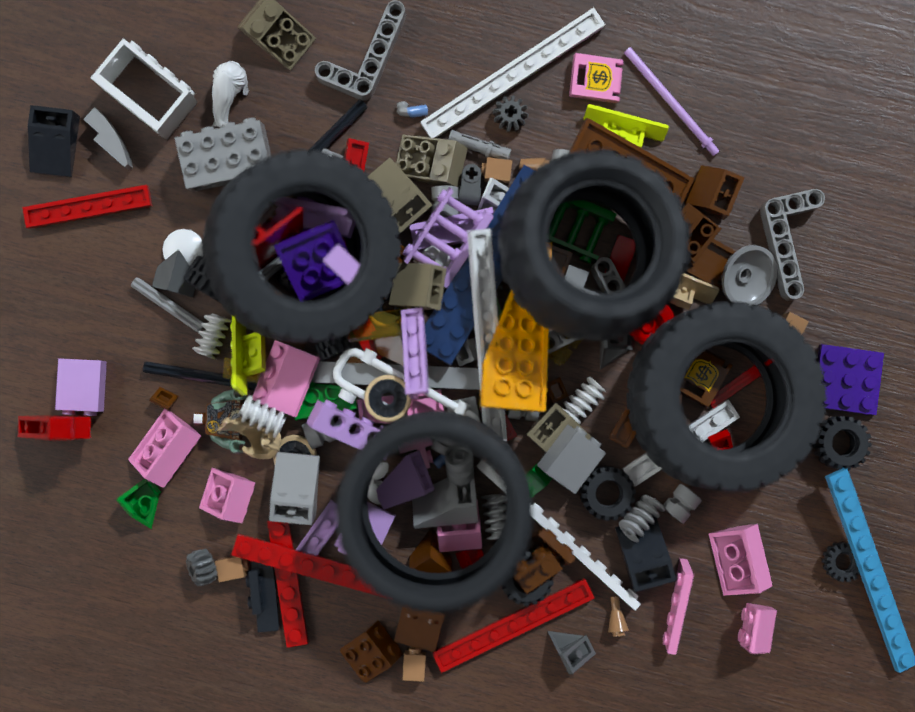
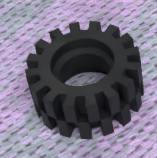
(333, 347)
(830, 562)

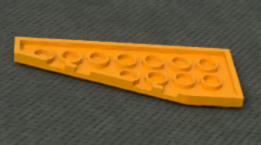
(516, 362)

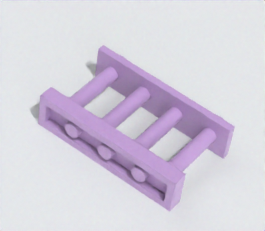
(457, 255)

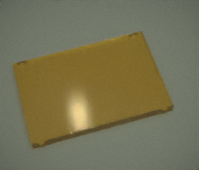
(380, 325)

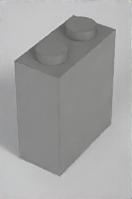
(572, 458)

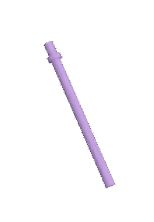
(706, 142)

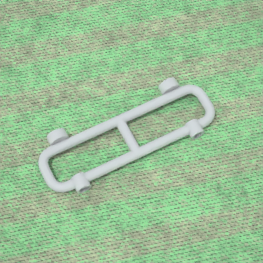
(350, 392)

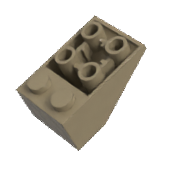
(277, 32)
(432, 160)
(401, 193)
(550, 426)

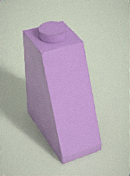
(405, 482)

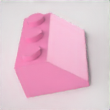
(286, 378)
(164, 448)
(740, 560)

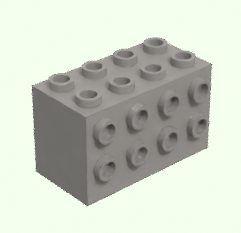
(220, 154)

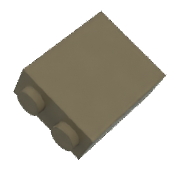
(418, 286)

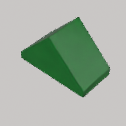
(537, 479)

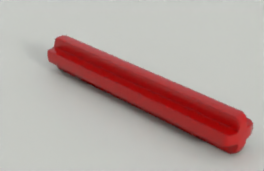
(737, 384)

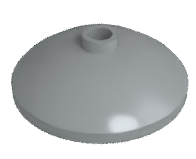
(757, 275)

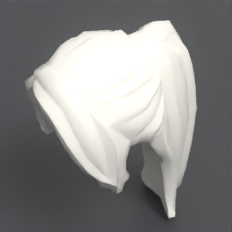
(227, 82)

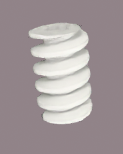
(211, 335)
(584, 399)
(262, 416)

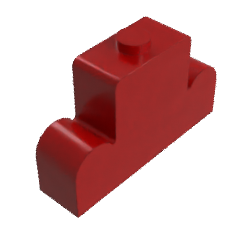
(54, 427)

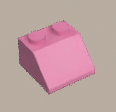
(227, 495)
(460, 536)

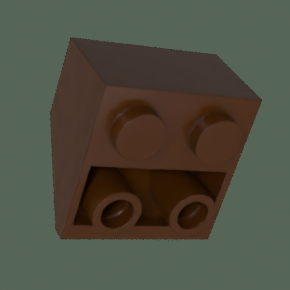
(715, 191)
(701, 230)

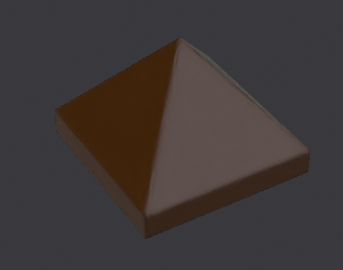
(163, 398)

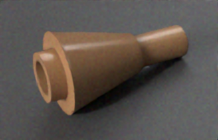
(617, 621)

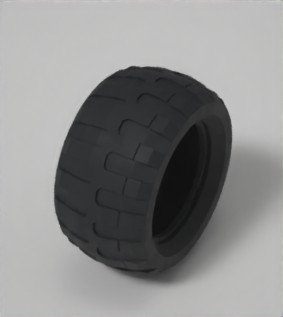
(639, 200)

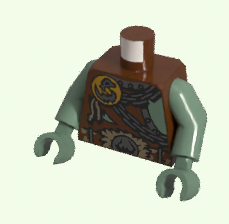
(222, 406)

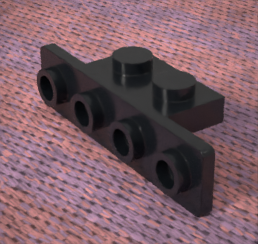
(263, 596)

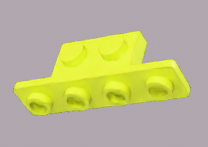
(627, 126)
(247, 356)

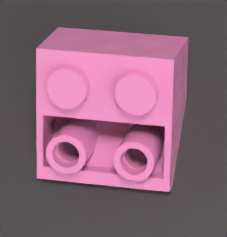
(757, 628)

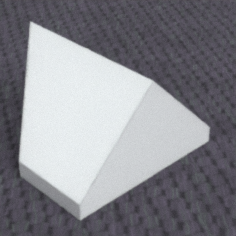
(493, 195)

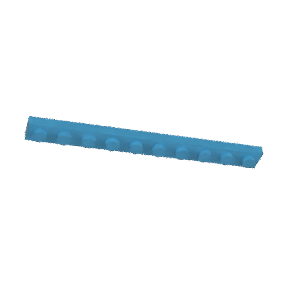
(871, 569)

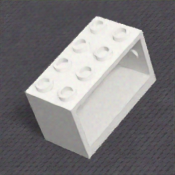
(115, 65)

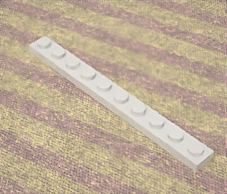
(512, 74)
(484, 311)
(581, 553)

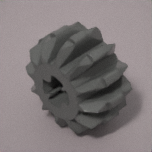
(502, 113)
(201, 567)

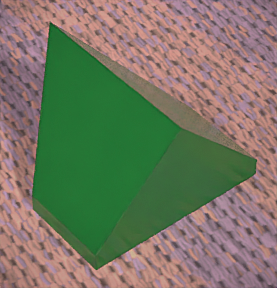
(141, 502)

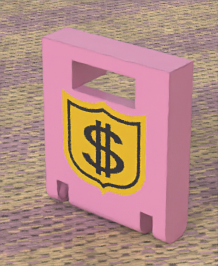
(601, 78)

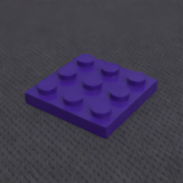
(303, 260)
(851, 378)

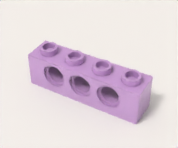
(324, 412)

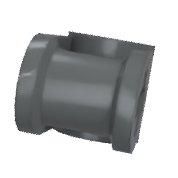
(470, 189)

